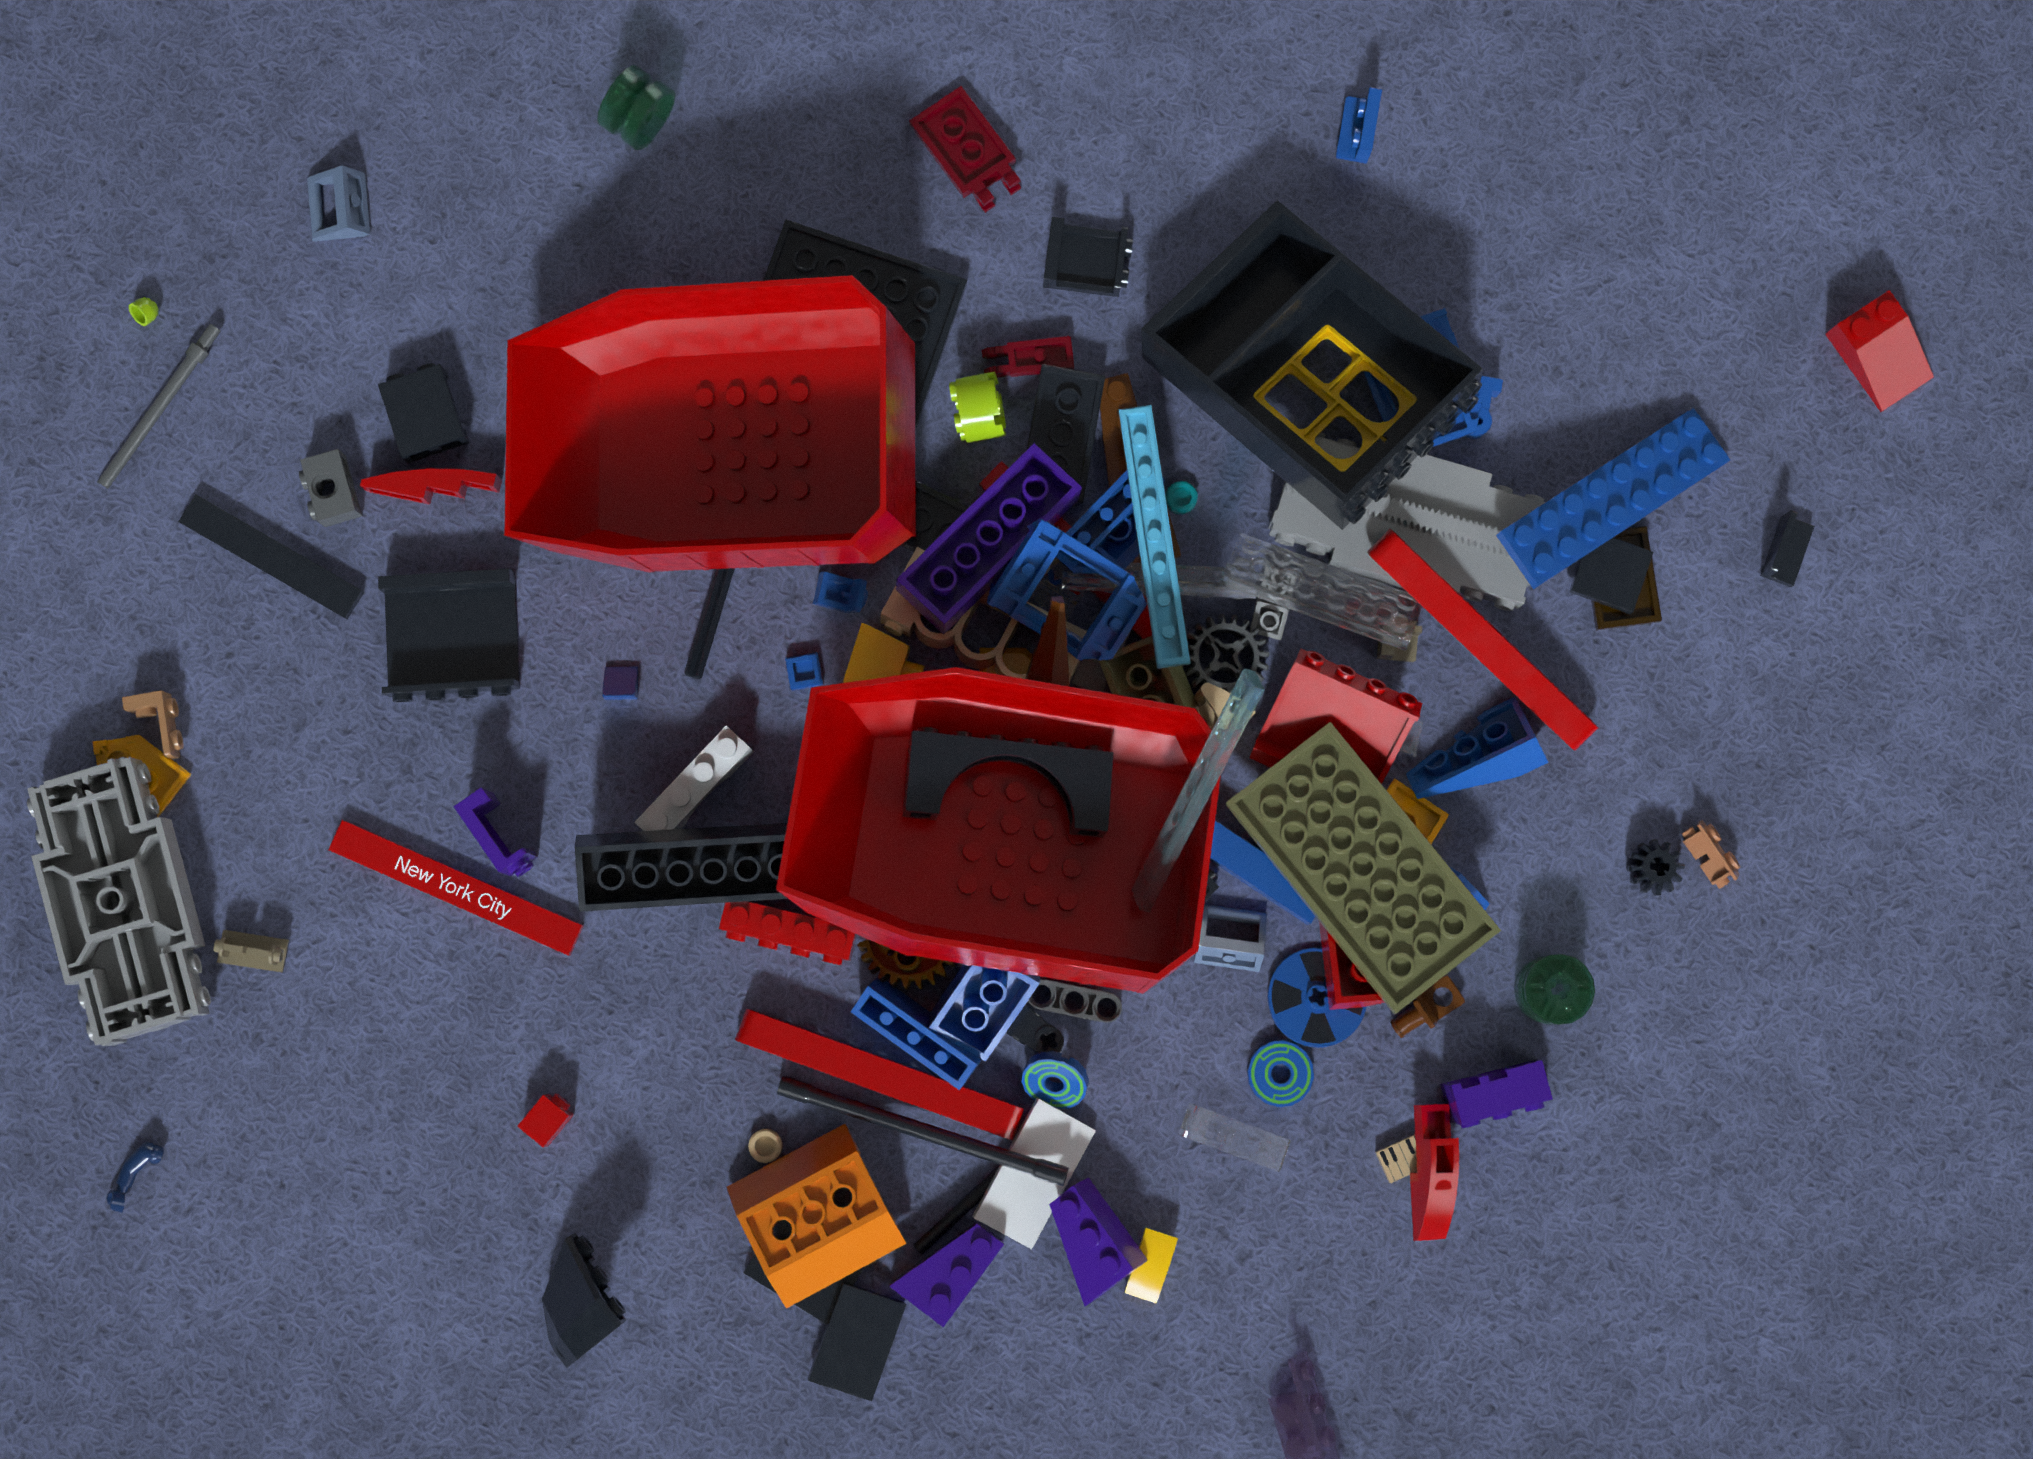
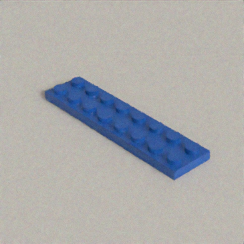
(1612, 498)

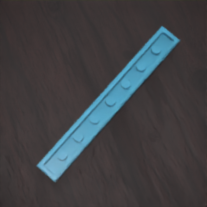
(1154, 537)

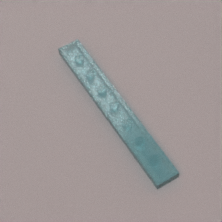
(1197, 789)

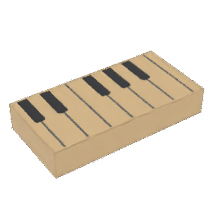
(1398, 1159)

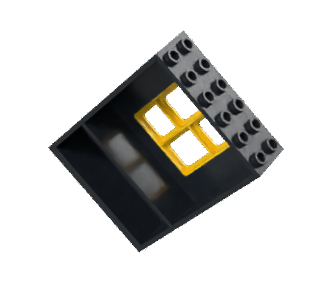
(1265, 310)

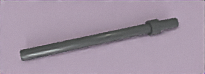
(196, 354)

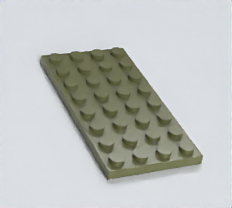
(1362, 868)

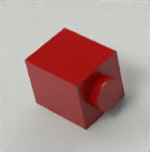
(546, 1119)

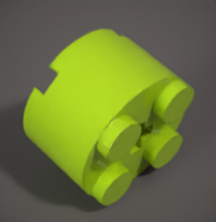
(979, 407)

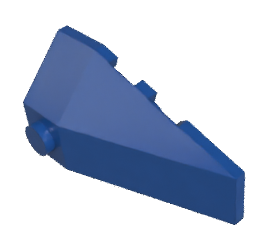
(1491, 752)

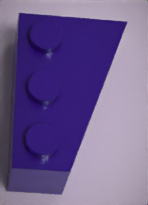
(1497, 1093)
(1094, 1240)
(948, 1274)

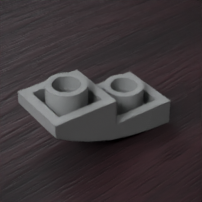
(1269, 619)

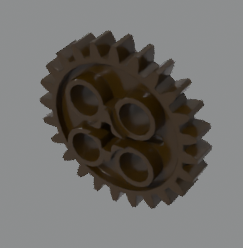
(891, 966)

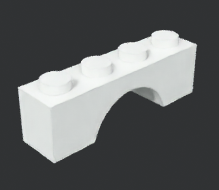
(696, 782)

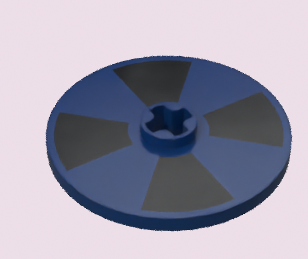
(1296, 1015)

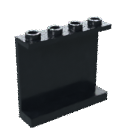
(451, 634)

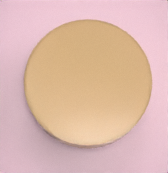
(765, 1145)

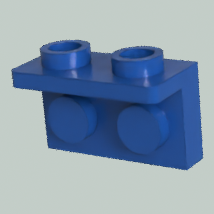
(1358, 127)

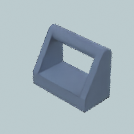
(349, 202)
(1232, 952)

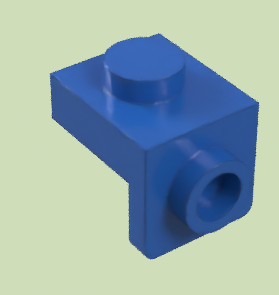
(840, 593)

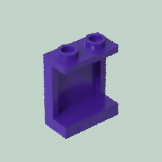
(473, 812)

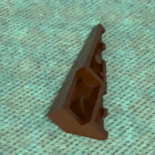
(1050, 658)

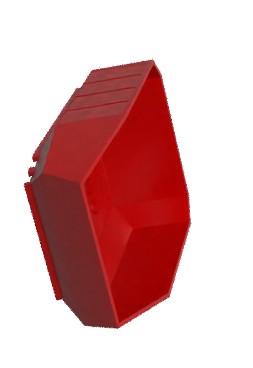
(714, 428)
(997, 868)

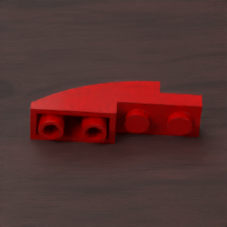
(1437, 1172)

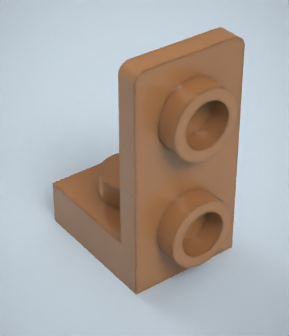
(145, 706)

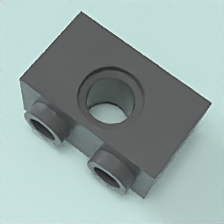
(343, 502)

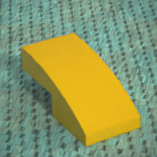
(1149, 1278)

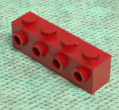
(787, 928)

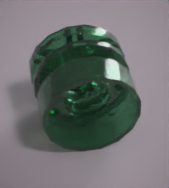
(1541, 975)

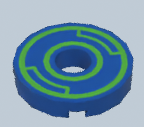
(1051, 1064)
(1300, 1071)

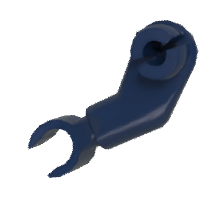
(129, 1170)

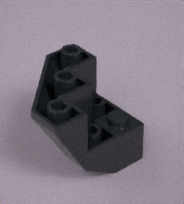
(577, 1302)

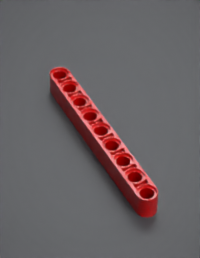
(1482, 639)
(879, 1074)

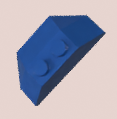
(1107, 529)

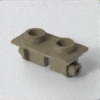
(251, 950)

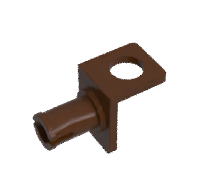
(1426, 1009)

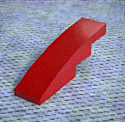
(421, 483)

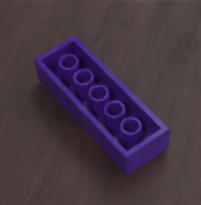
(985, 537)

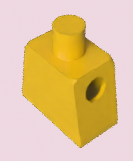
(878, 656)

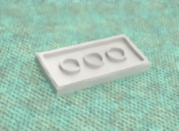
(1018, 1201)

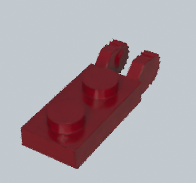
(1028, 356)

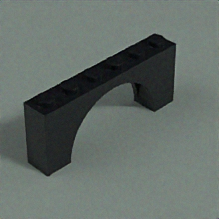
(1077, 774)

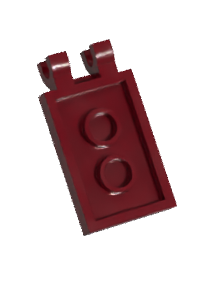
(966, 147)

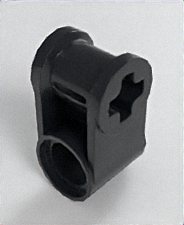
(1029, 1028)

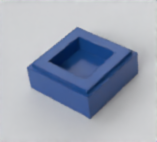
(804, 671)

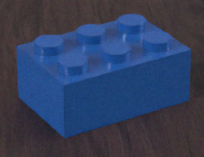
(981, 1007)

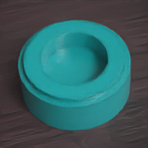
(1181, 497)

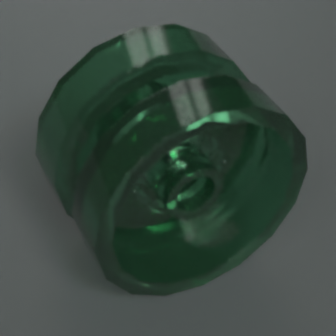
(636, 107)

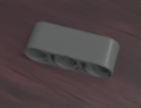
(1090, 1001)

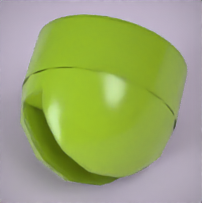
(143, 311)

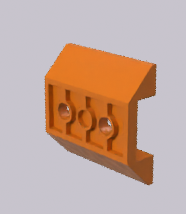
(824, 1238)

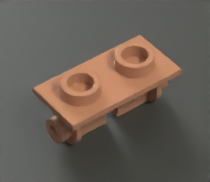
(1706, 842)

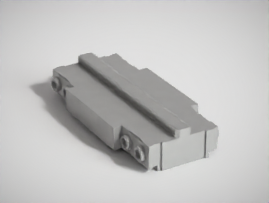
(1437, 509)
(118, 901)

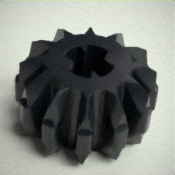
(1649, 877)

